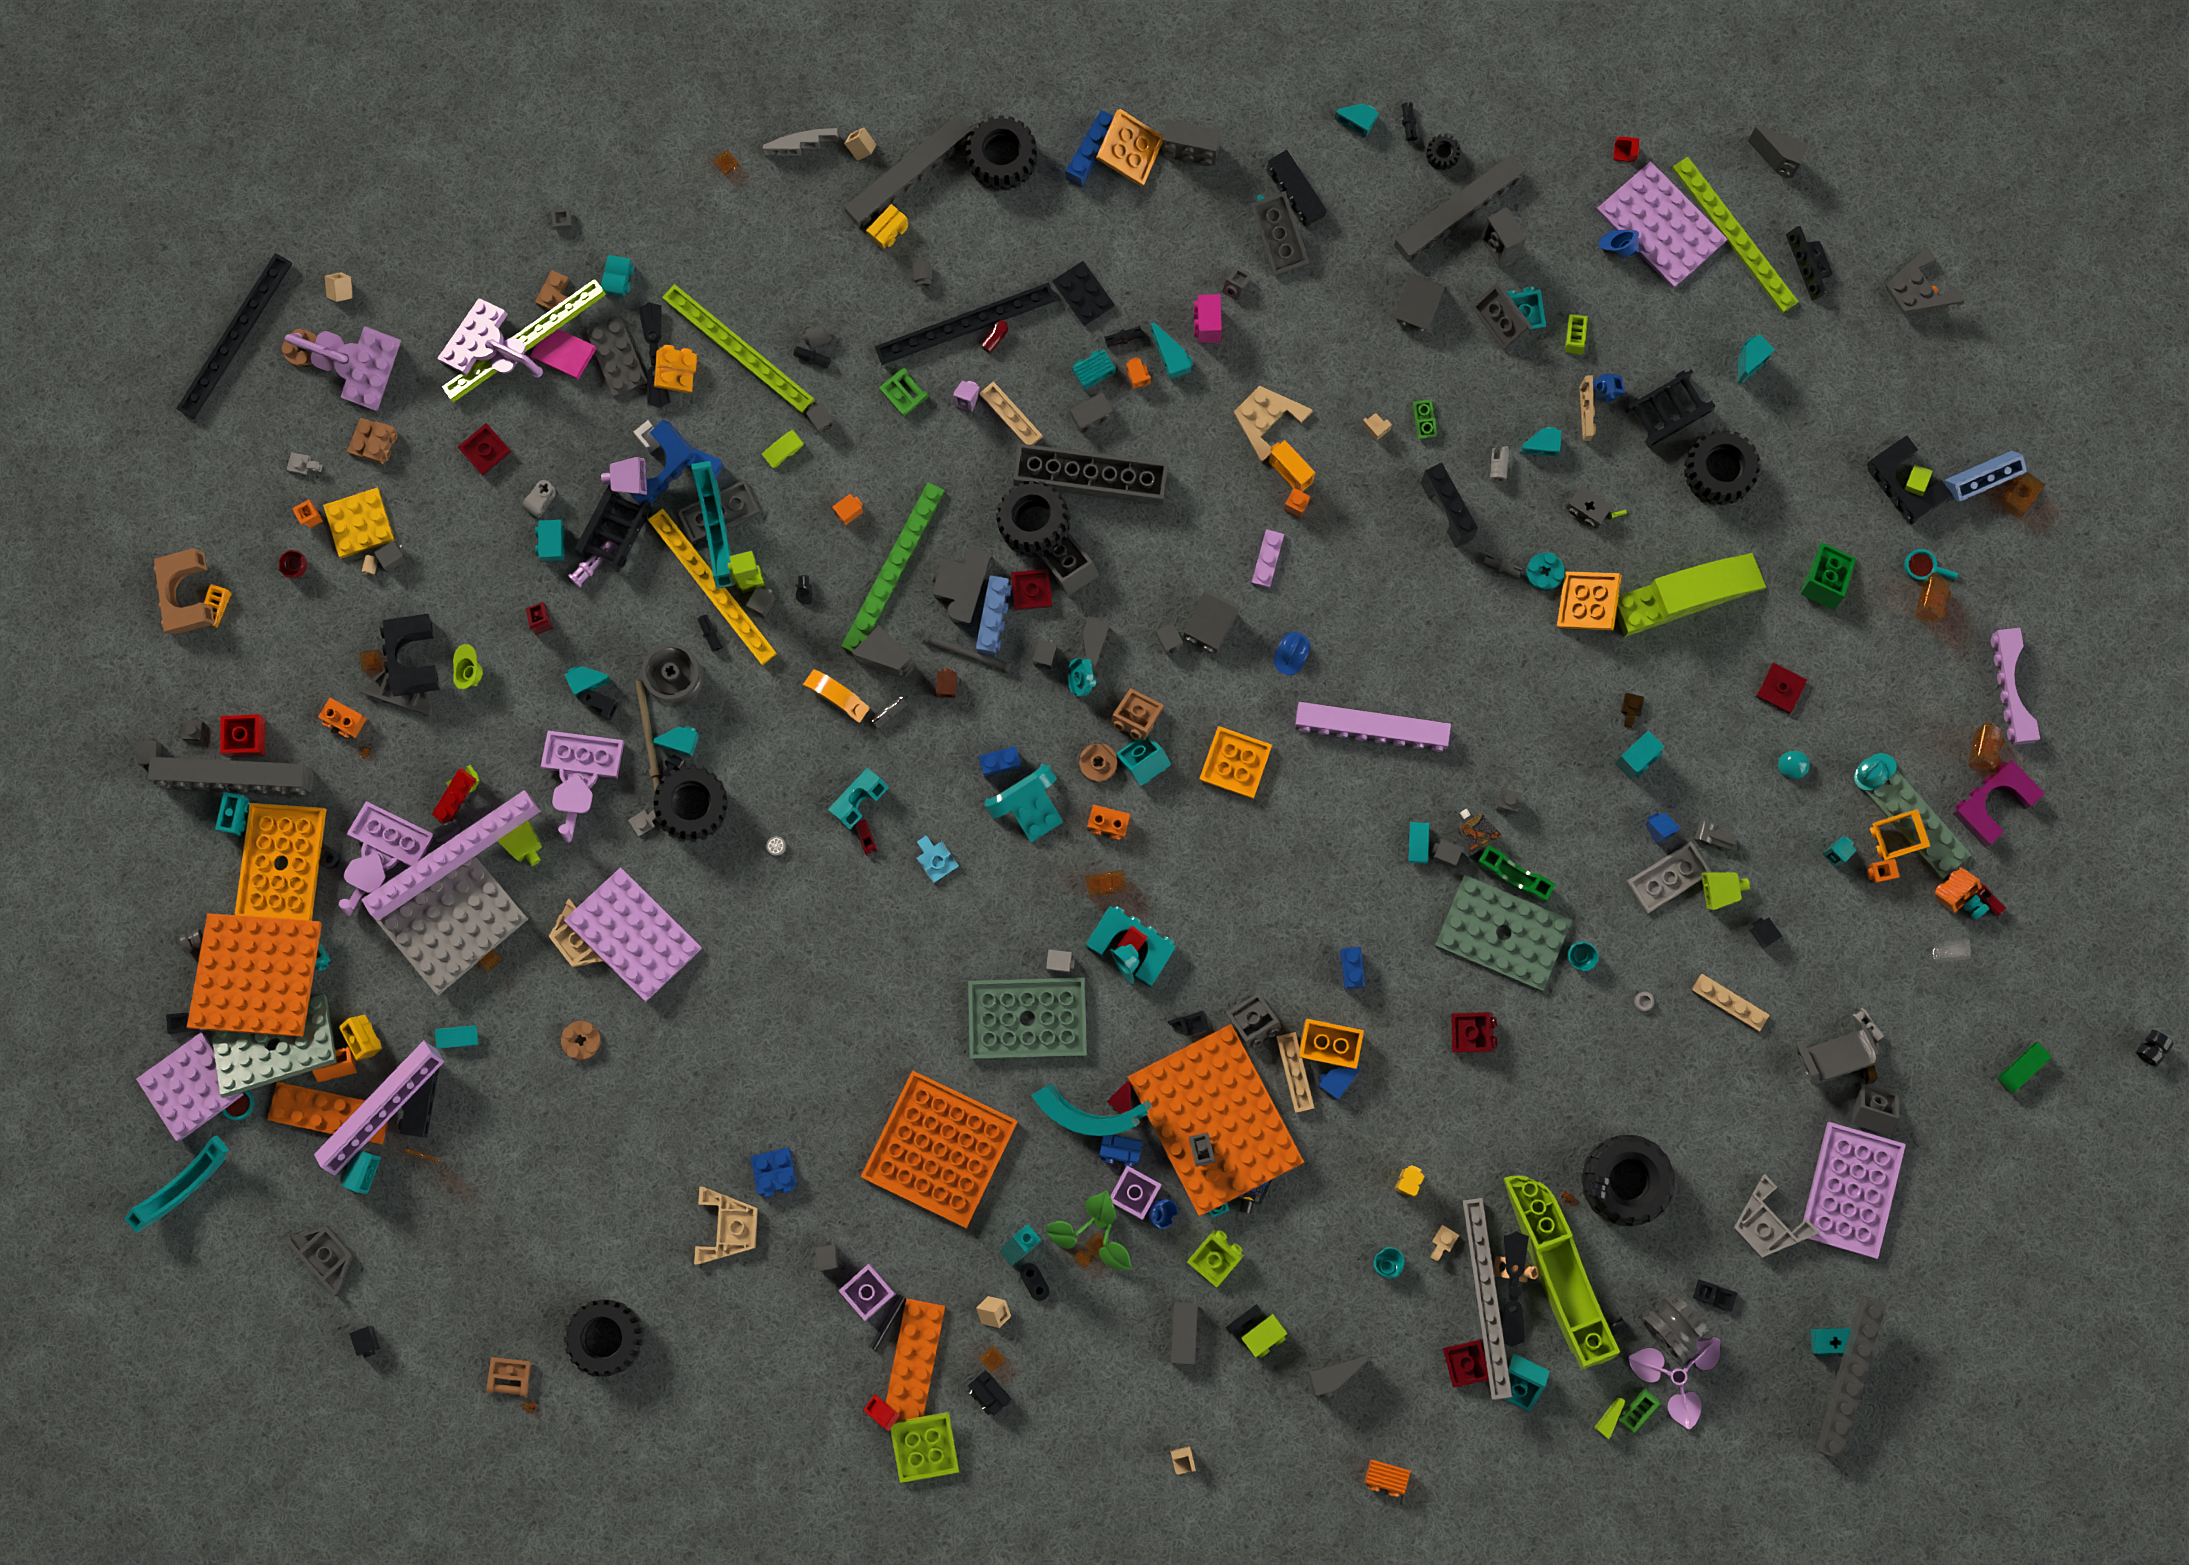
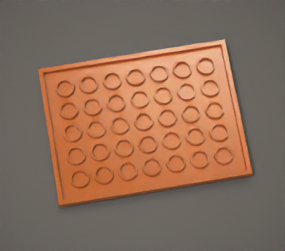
(1218, 1093)

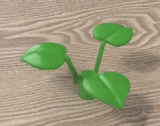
(1103, 1214)

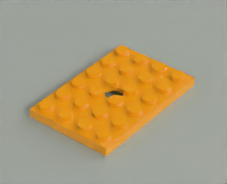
(275, 833)

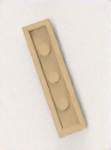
(1010, 414)
(1730, 1002)
(1295, 1072)

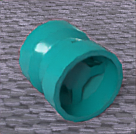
(1972, 903)

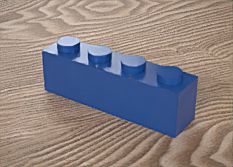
(1086, 155)

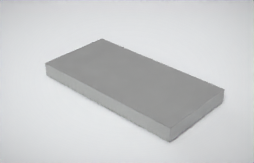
(1668, 877)

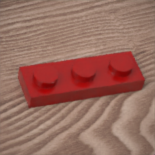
(454, 796)

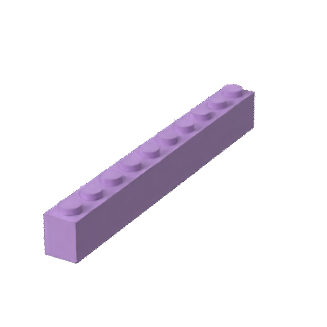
(450, 855)

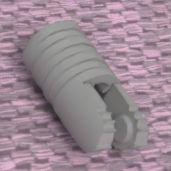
(1499, 464)

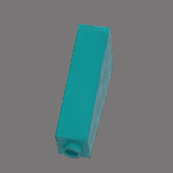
(1020, 1245)

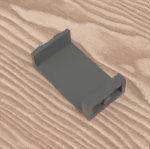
(1839, 1055)

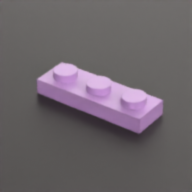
(1267, 559)

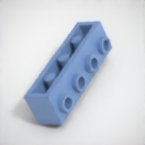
(1986, 475)
(992, 616)

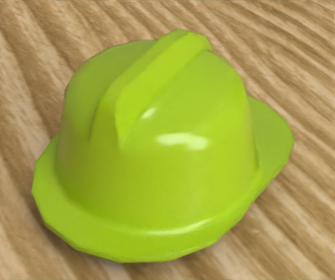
(465, 666)

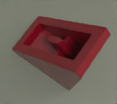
(538, 618)
(1121, 1099)

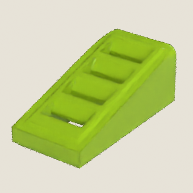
(1576, 346)
(1608, 1421)

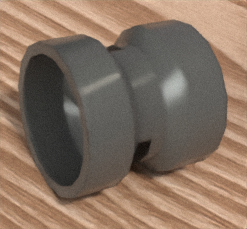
(191, 941)

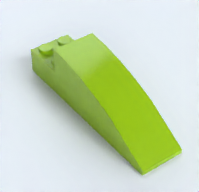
(1688, 592)

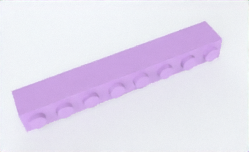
(1372, 726)
(379, 1108)

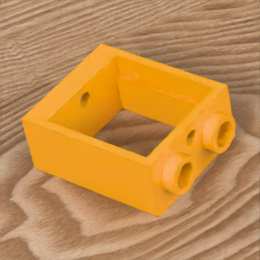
(1291, 466)
(1882, 851)

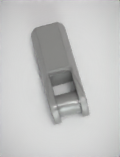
(1875, 1030)

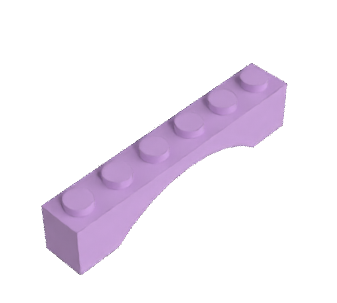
(2022, 726)

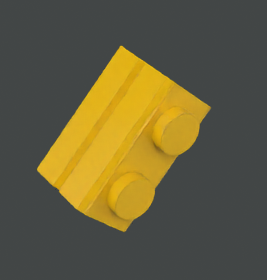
(887, 227)
(360, 1037)
(1409, 1181)

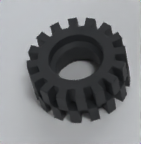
(1446, 142)

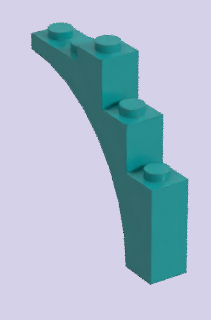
(714, 523)

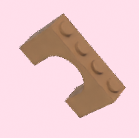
(169, 573)

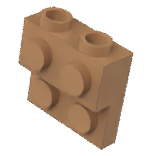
(372, 441)
(1136, 714)

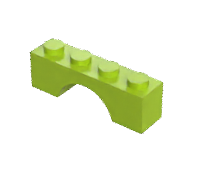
(745, 572)

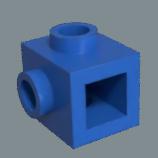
(1608, 387)

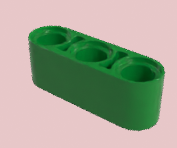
(2024, 1067)

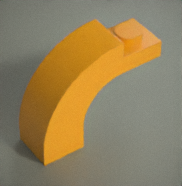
(836, 694)

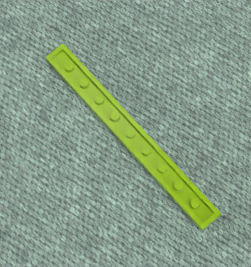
(1736, 236)
(529, 336)
(738, 349)

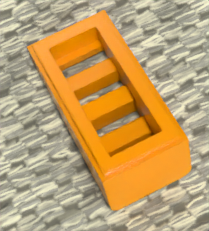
(223, 600)

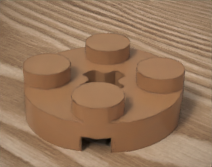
(291, 351)
(1087, 762)
(589, 1047)

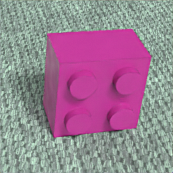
(1207, 318)

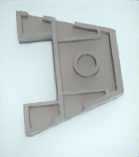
(1763, 1228)

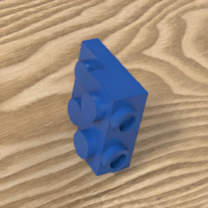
(773, 1172)

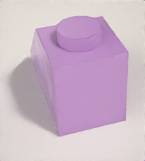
(966, 395)

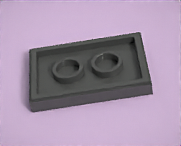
(1501, 316)

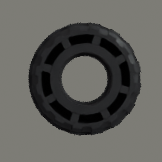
(1657, 1173)

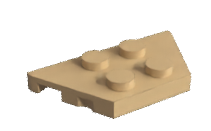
(569, 943)

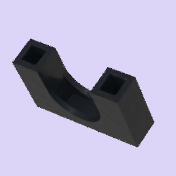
(1439, 484)
(1912, 505)
(397, 634)

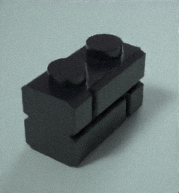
(989, 1393)

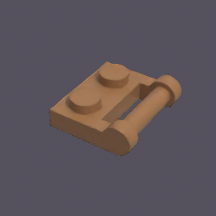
(511, 1370)

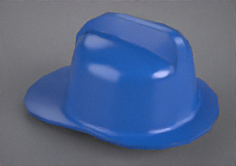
(1621, 242)
(1291, 653)

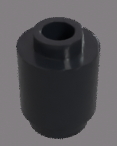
(446, 832)

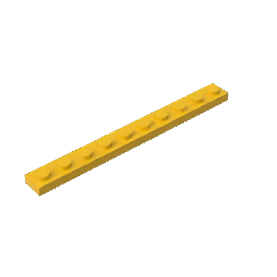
(704, 577)

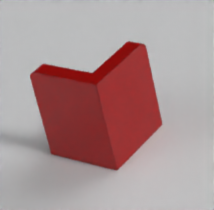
(1626, 149)

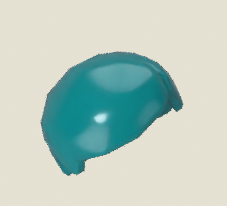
(1793, 764)
(1583, 956)
(1389, 1263)

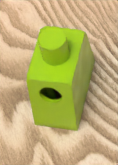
(522, 843)
(1722, 888)

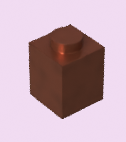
(946, 683)

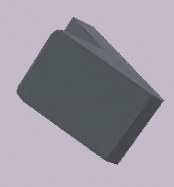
(1202, 1149)

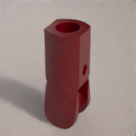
(995, 336)
(865, 834)
(1992, 902)

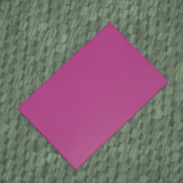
(564, 353)

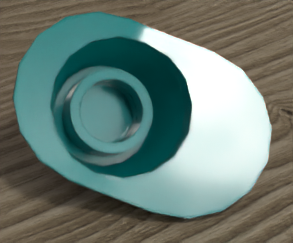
(1874, 771)
(1126, 961)

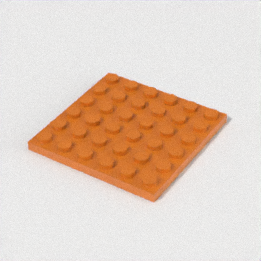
(254, 975)
(939, 1149)

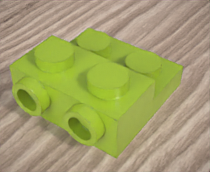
(1216, 1257)

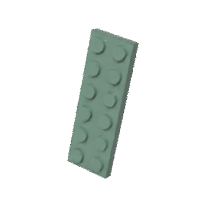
(1898, 797)

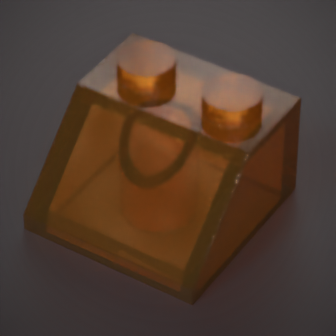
(1933, 598)
(1986, 746)

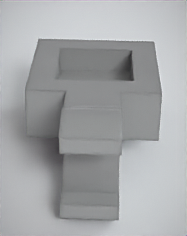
(302, 463)
(643, 822)

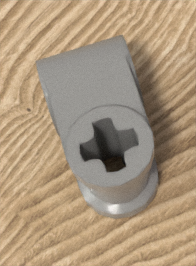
(537, 500)

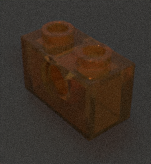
(2029, 486)
(1105, 883)

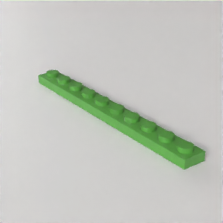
(893, 567)

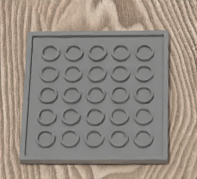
(453, 924)

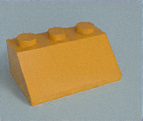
(1331, 1043)

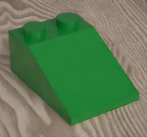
(1828, 576)

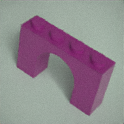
(1973, 811)

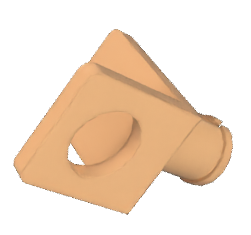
(1529, 1272)

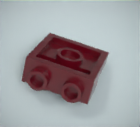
(1473, 1032)
(1466, 1362)

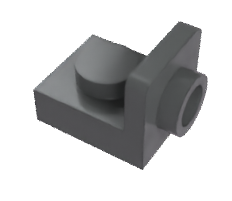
(1236, 283)

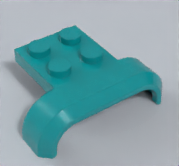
(1028, 803)

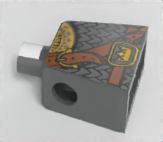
(1476, 832)

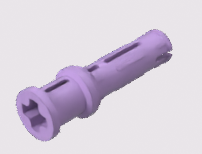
(584, 567)

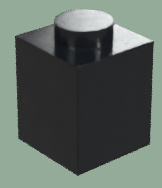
(1765, 932)
(365, 1342)

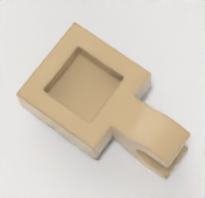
(1444, 1240)

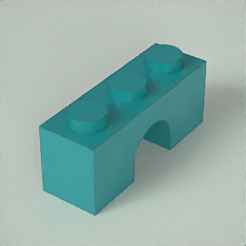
(865, 786)

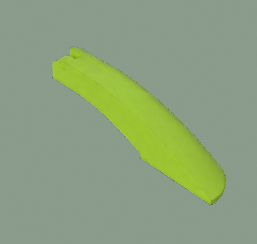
(1561, 1272)

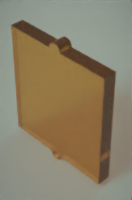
(423, 1155)

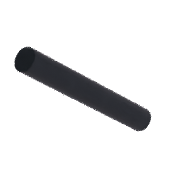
(888, 1321)

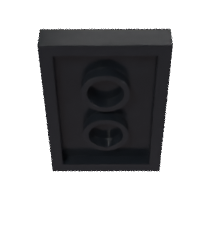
(1083, 293)

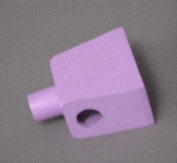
(627, 476)

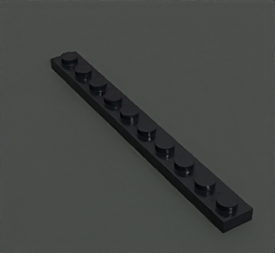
(965, 323)
(234, 336)

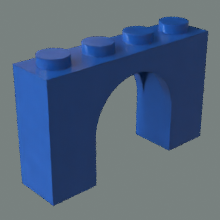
(678, 456)

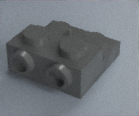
(1254, 1020)

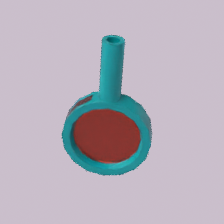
(1922, 564)
(240, 1108)

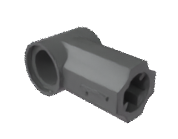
(1710, 835)

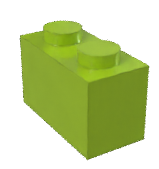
(1264, 1336)

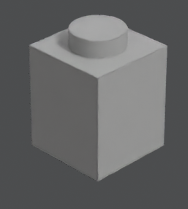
(1060, 961)

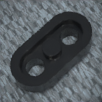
(326, 853)
(1034, 1282)
(1237, 1325)

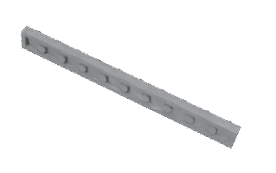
(1487, 1299)

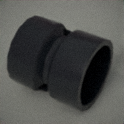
(2154, 1048)

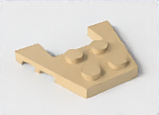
(1261, 412)
(735, 1227)

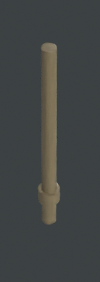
(655, 771)

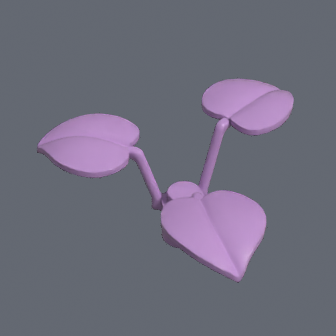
(1685, 1407)

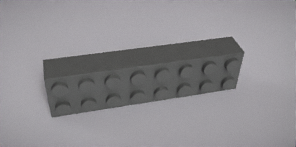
(1092, 473)
(230, 775)

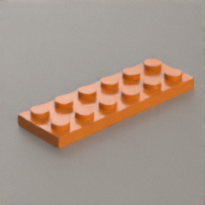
(315, 1109)
(915, 1358)

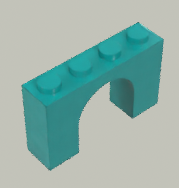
(1116, 922)

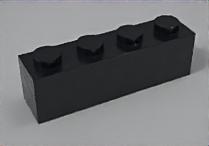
(1298, 190)
(419, 1109)

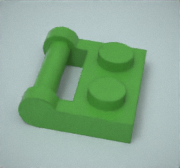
(899, 396)

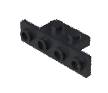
(1811, 262)

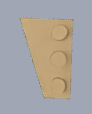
(1587, 408)

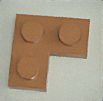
(552, 291)

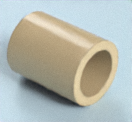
(370, 565)

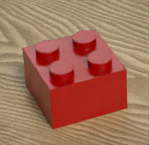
(242, 735)

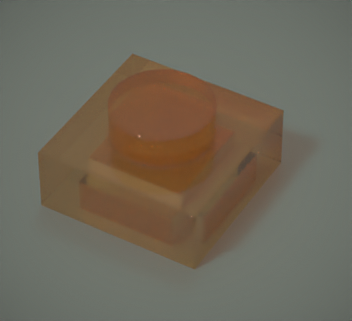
(726, 162)
(370, 660)
(992, 1359)

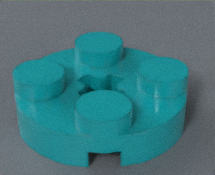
(1550, 562)
(1081, 677)

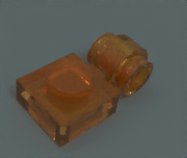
(1094, 1244)

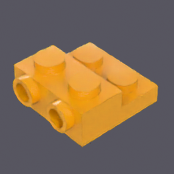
(675, 369)

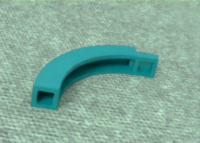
(1074, 1119)
(179, 1188)

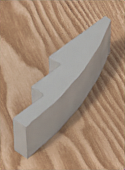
(794, 143)

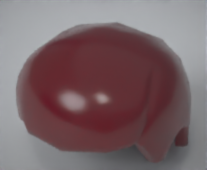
(292, 564)

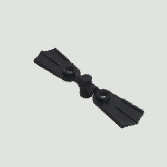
(651, 322)
(1515, 1254)

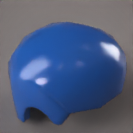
(1161, 1213)

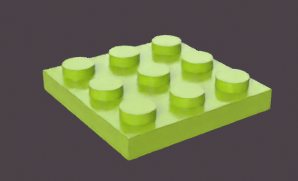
(924, 1447)

